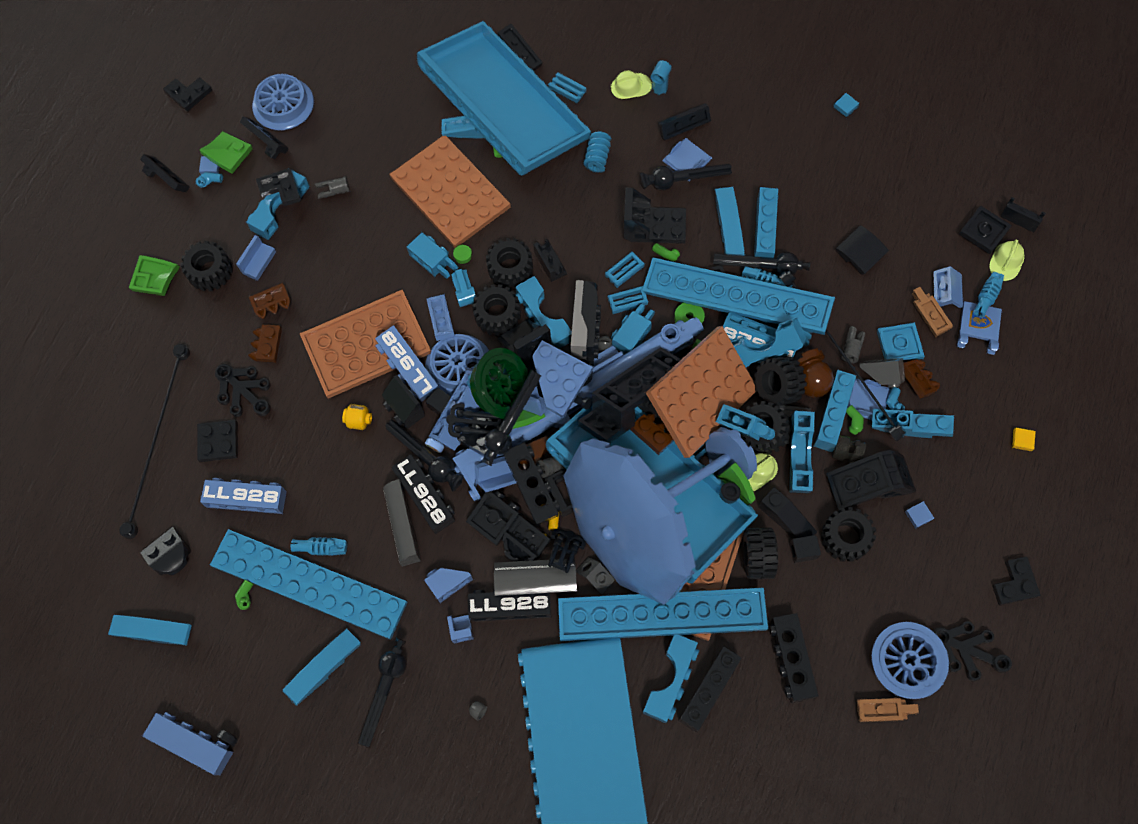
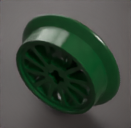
(494, 388)

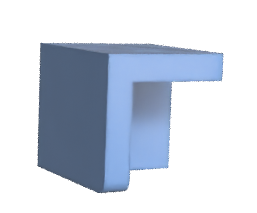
(535, 403)
(460, 629)

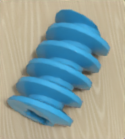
(597, 152)

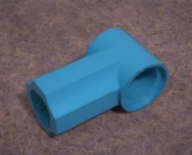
(660, 77)
(464, 291)

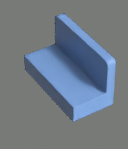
(255, 258)
(948, 287)
(605, 358)
(493, 476)

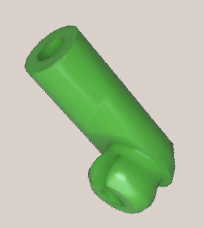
(664, 252)
(857, 420)
(242, 596)

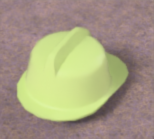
(631, 85)
(1007, 259)
(766, 470)

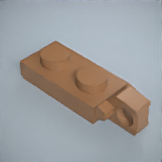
(931, 312)
(884, 710)

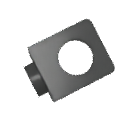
(596, 575)

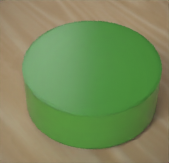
(462, 254)

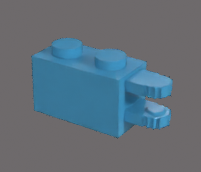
(430, 255)
(633, 330)
(744, 423)

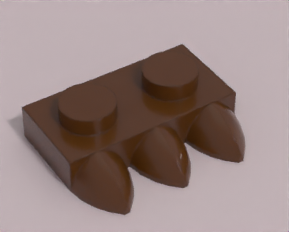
(270, 300)
(267, 344)
(920, 378)
(652, 433)

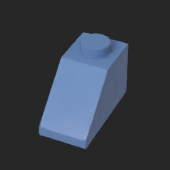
(446, 582)

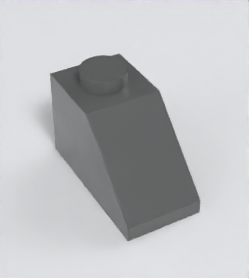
(885, 371)

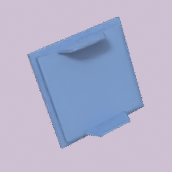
(686, 156)
(862, 399)

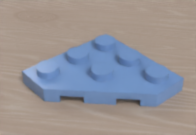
(560, 377)

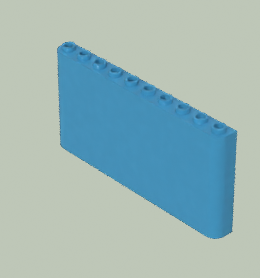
(502, 97)
(708, 519)
(582, 734)

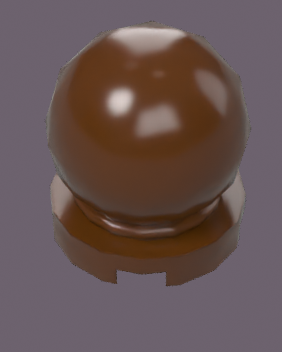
(818, 373)

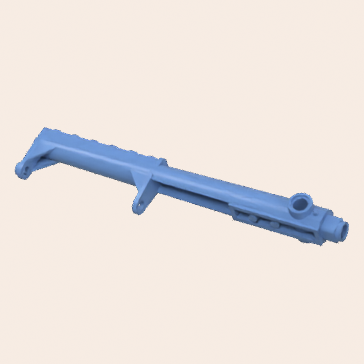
(671, 338)

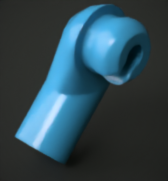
(207, 178)
(892, 401)

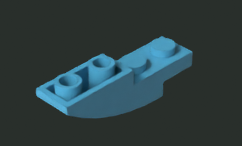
(914, 424)

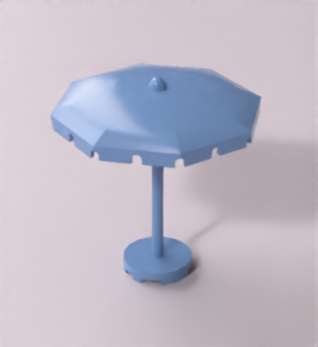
(634, 521)

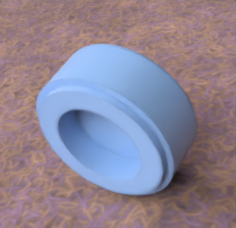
(435, 445)

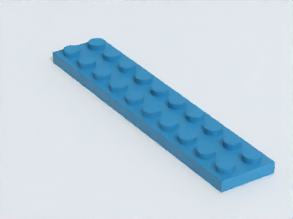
(738, 295)
(309, 584)
(642, 617)

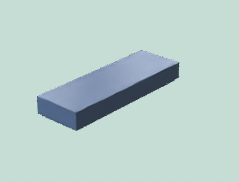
(440, 317)

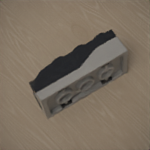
(586, 322)

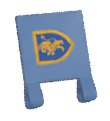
(981, 328)

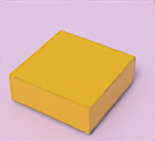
(1023, 439)

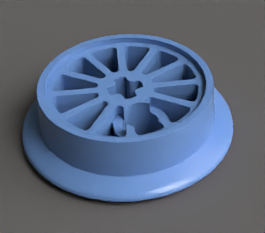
(281, 100)
(437, 351)
(937, 652)

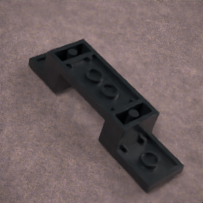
(616, 400)

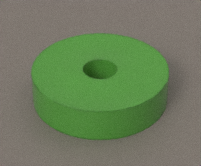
(688, 309)

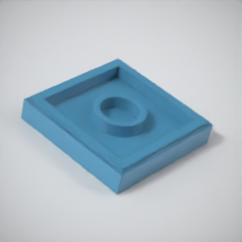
(900, 342)

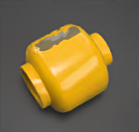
(356, 417)

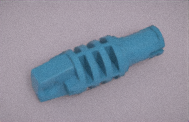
(758, 274)
(989, 294)
(320, 546)

